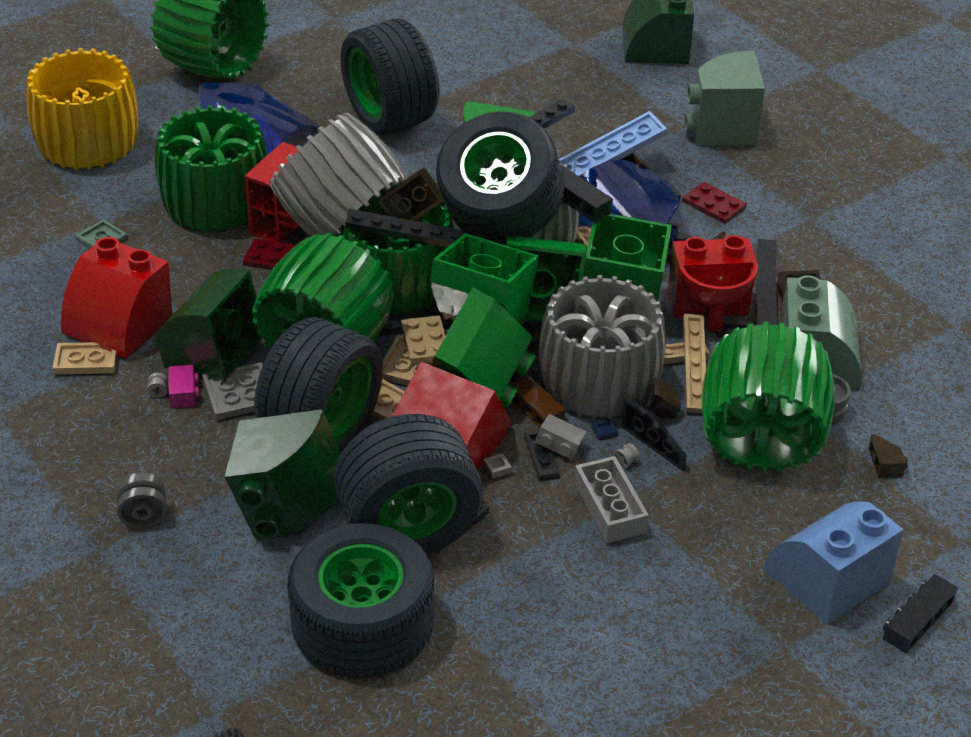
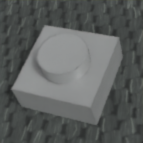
(497, 466)

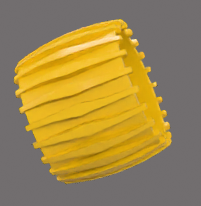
(82, 108)

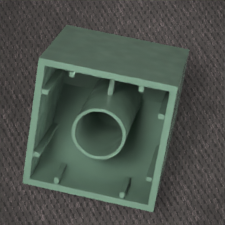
(726, 101)
(829, 316)

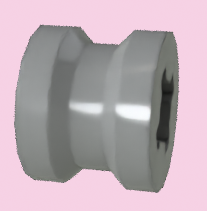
(157, 385)
(627, 455)

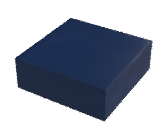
(604, 429)

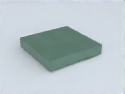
(100, 230)

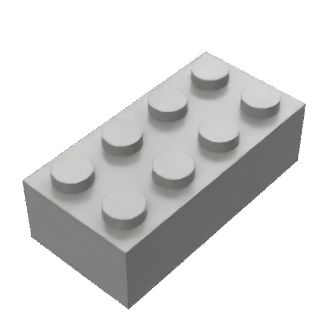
(611, 499)

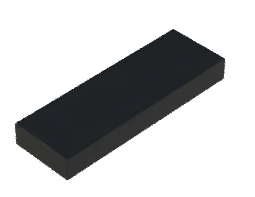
(542, 458)

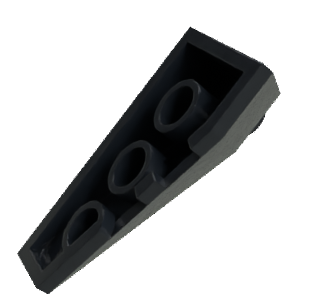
(649, 429)

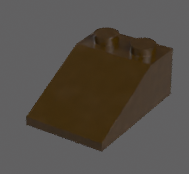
(412, 197)

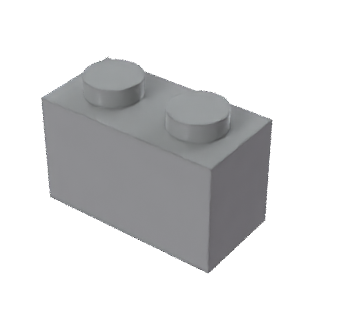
(560, 437)

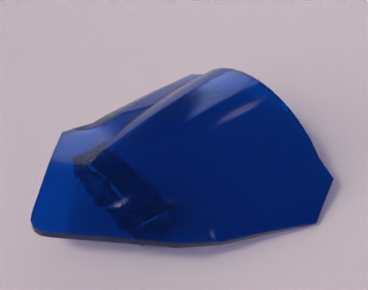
(273, 116)
(634, 191)

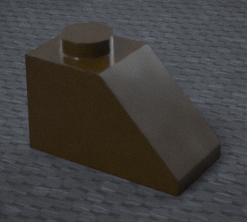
(664, 400)
(887, 458)

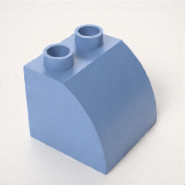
(838, 559)

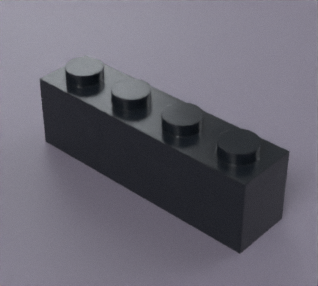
(585, 197)
(919, 613)

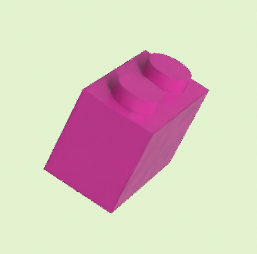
(182, 386)

